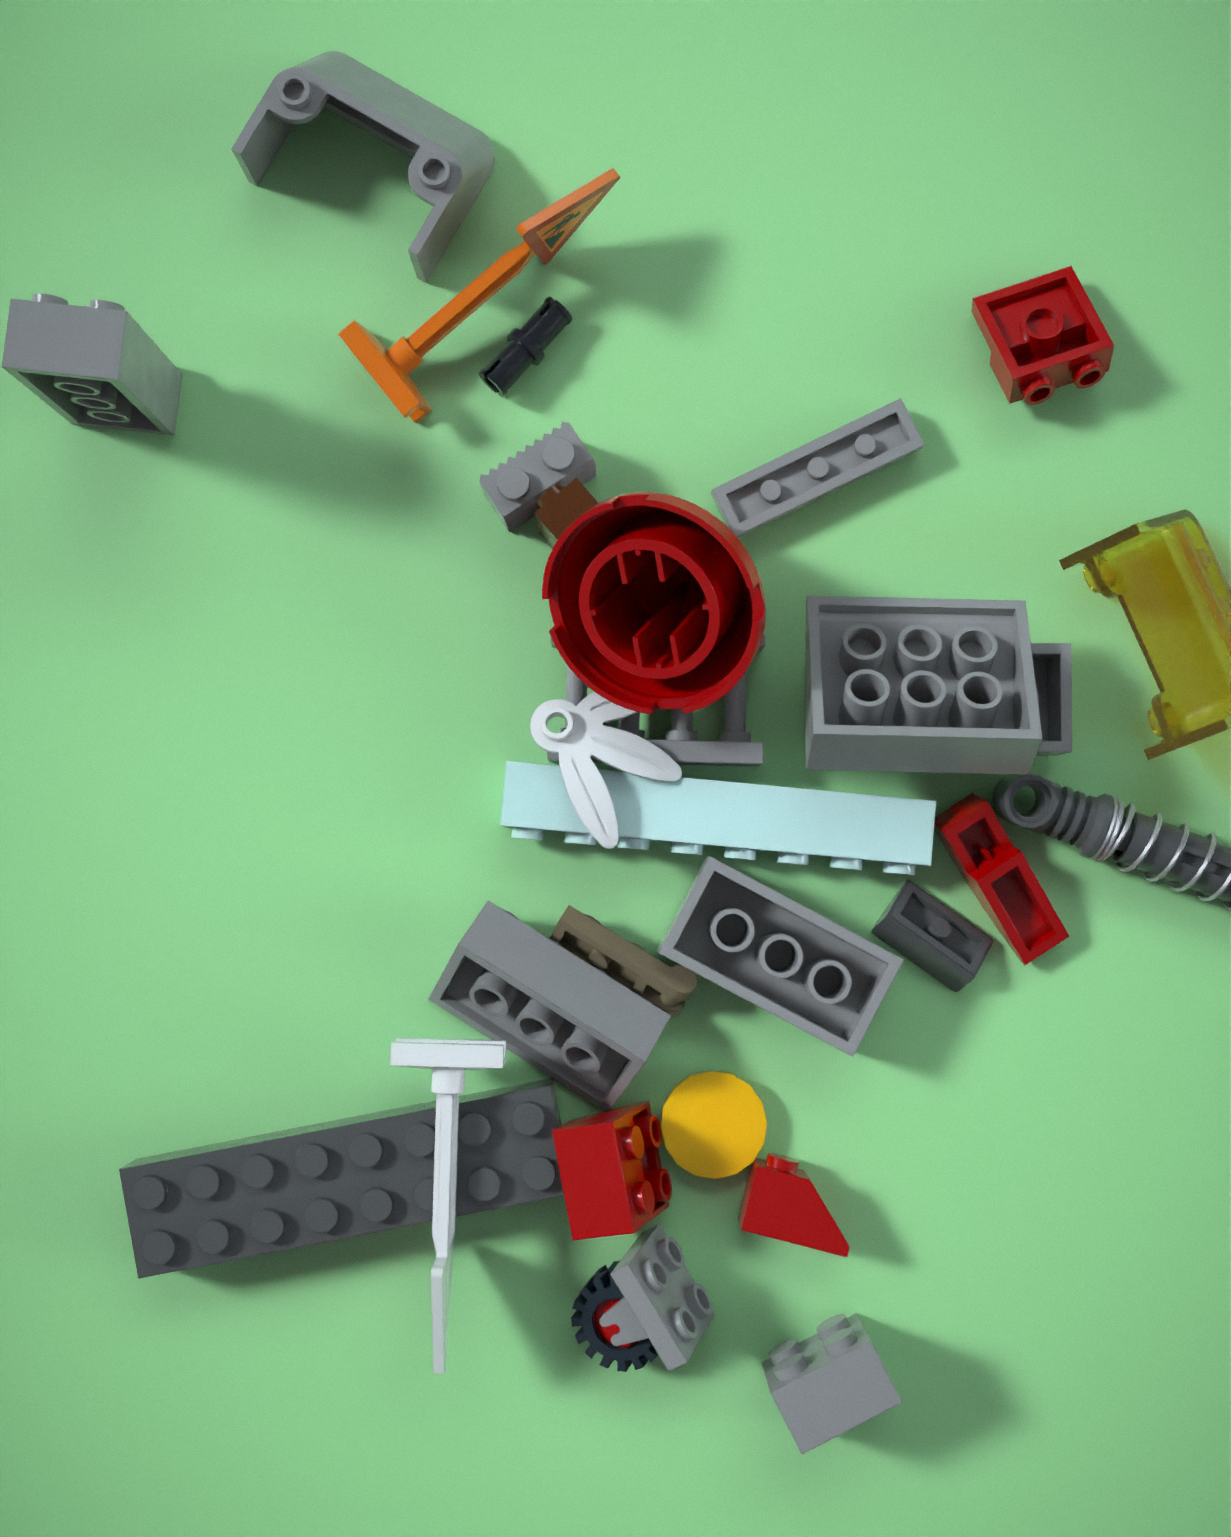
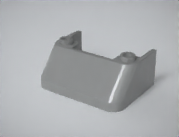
(447, 153)

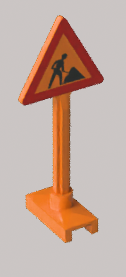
(542, 236)

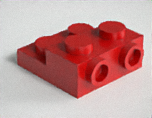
(1043, 336)

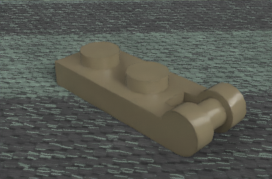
(625, 961)

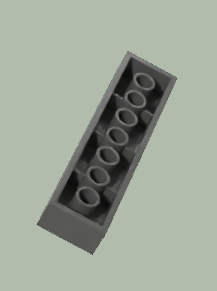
(337, 1179)

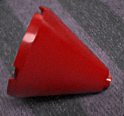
(654, 603)

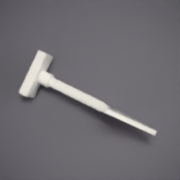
(448, 1063)

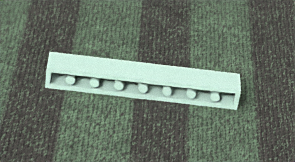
(731, 817)

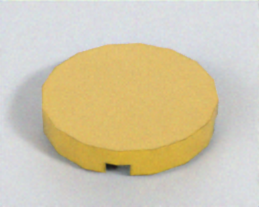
(713, 1124)

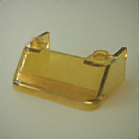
(1179, 617)

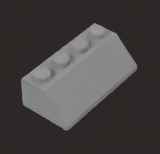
(549, 1006)

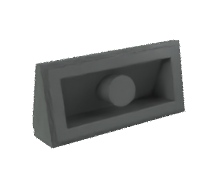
(932, 936)

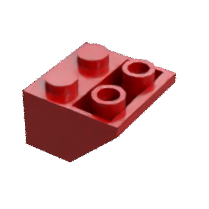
(612, 1171)

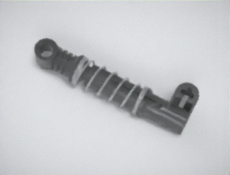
(1104, 828)

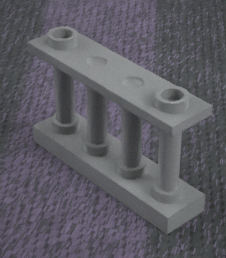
(681, 742)

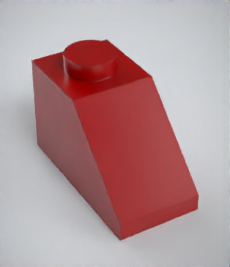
(787, 1207)

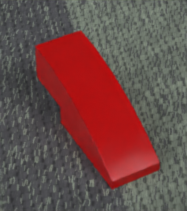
(1000, 877)

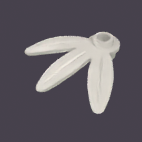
(588, 737)

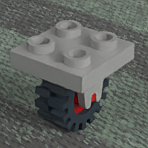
(643, 1306)

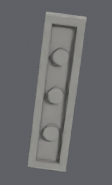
(817, 468)

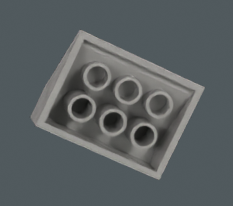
(919, 685)

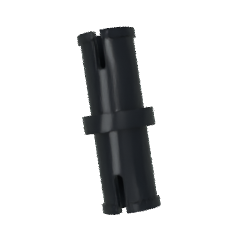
(525, 346)

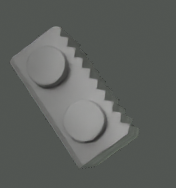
(524, 479)

